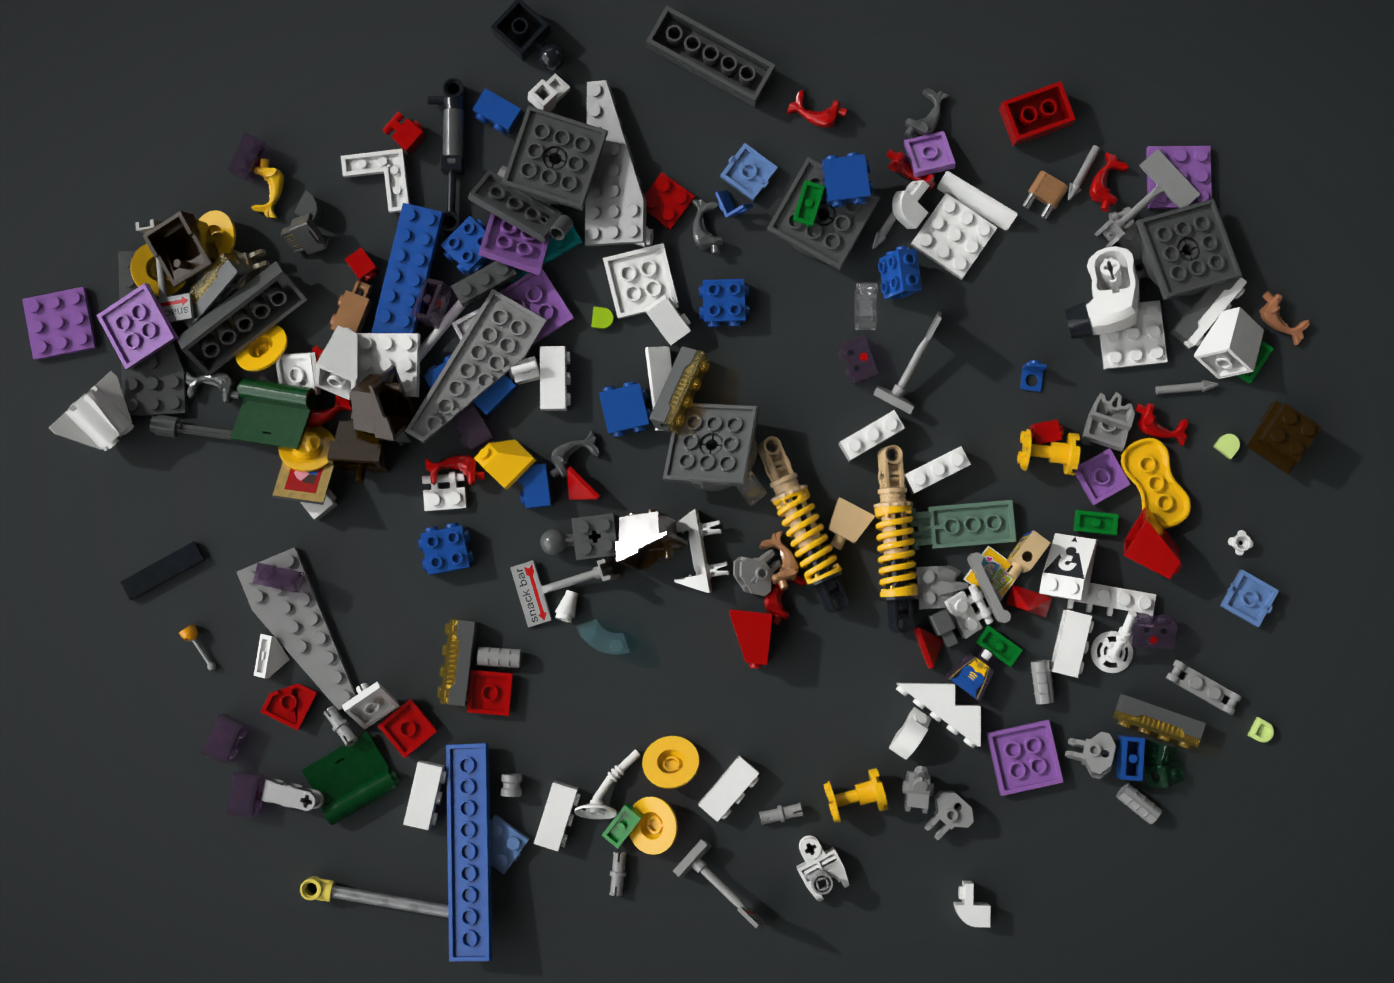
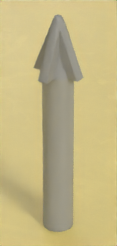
(1075, 187)
(881, 235)
(1203, 385)

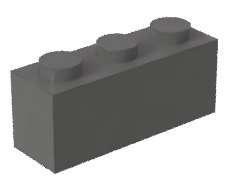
(483, 281)

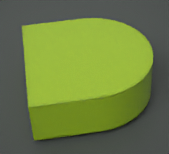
(601, 318)

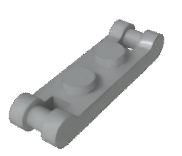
(1131, 241)
(992, 596)
(1203, 687)

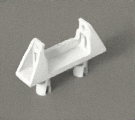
(703, 570)

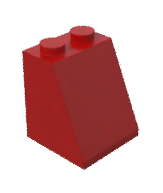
(1152, 546)
(753, 635)

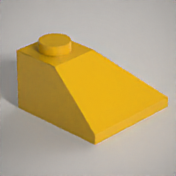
(505, 461)

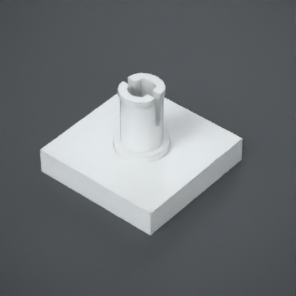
(370, 704)

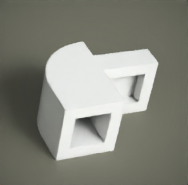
(547, 94)
(906, 207)
(910, 733)
(972, 913)

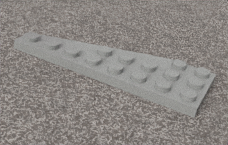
(615, 200)
(488, 350)
(300, 627)

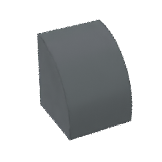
(307, 205)

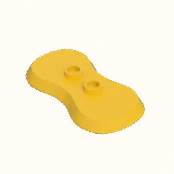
(1149, 468)

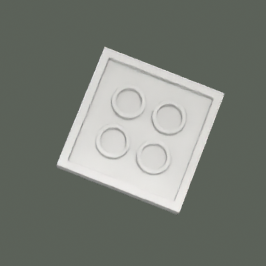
(953, 236)
(639, 279)
(1139, 343)
(381, 350)

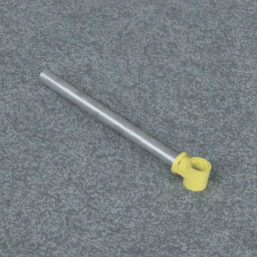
(327, 890)

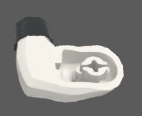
(1114, 295)

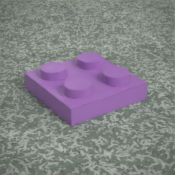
(929, 154)
(1101, 476)

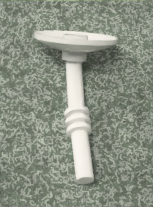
(1114, 648)
(596, 809)

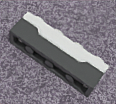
(1206, 310)

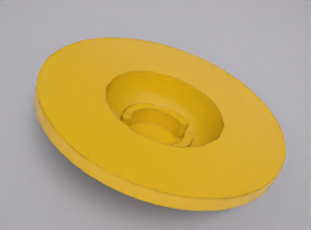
(222, 230)
(144, 270)
(264, 350)
(312, 451)
(670, 762)
(657, 828)

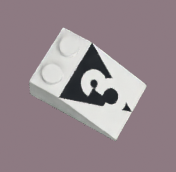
(1068, 567)

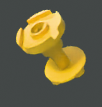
(1057, 452)
(863, 793)

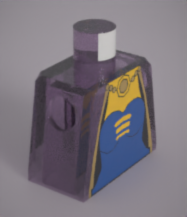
(972, 674)

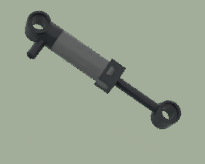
(453, 136)

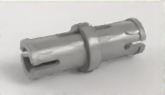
(340, 726)
(781, 813)
(618, 873)

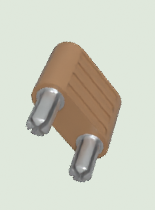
(1046, 190)

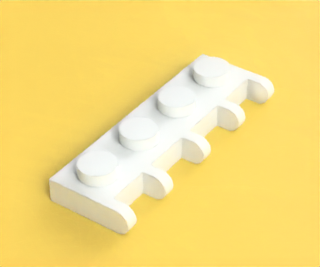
(1118, 599)

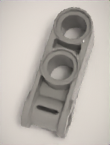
(291, 795)

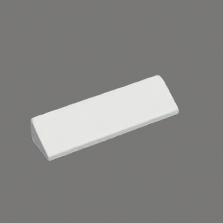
(977, 200)
(659, 368)

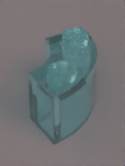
(602, 639)

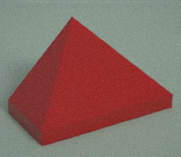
(578, 488)
(1028, 600)
(929, 645)

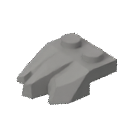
(1109, 422)
(937, 585)

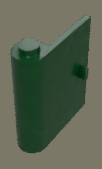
(275, 410)
(354, 780)

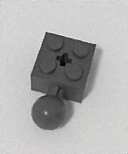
(555, 541)

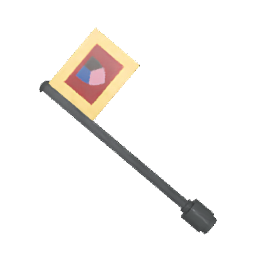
(290, 485)

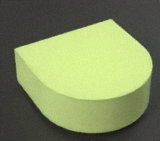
(1227, 445)
(1261, 730)

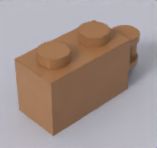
(353, 308)

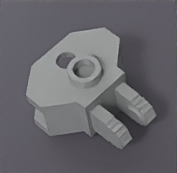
(755, 574)
(1093, 754)
(917, 789)
(948, 814)

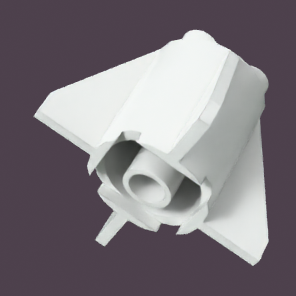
(96, 416)

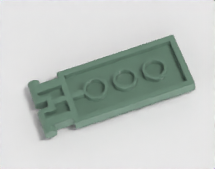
(964, 525)

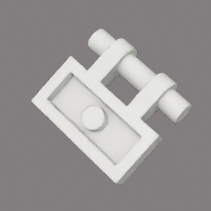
(446, 498)
(963, 614)

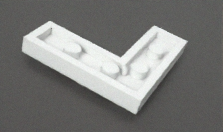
(387, 162)

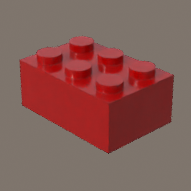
(1037, 113)

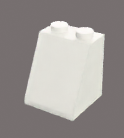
(1231, 344)
(338, 363)

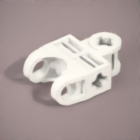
(820, 859)

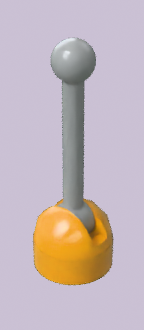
(190, 634)

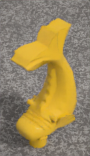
(276, 182)

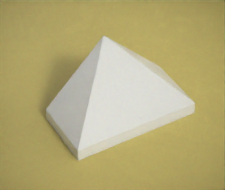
(269, 656)

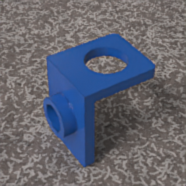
(727, 206)
(1035, 368)

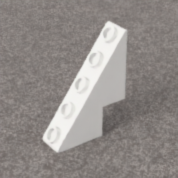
(941, 702)

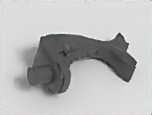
(927, 125)
(701, 237)
(223, 381)
(561, 454)

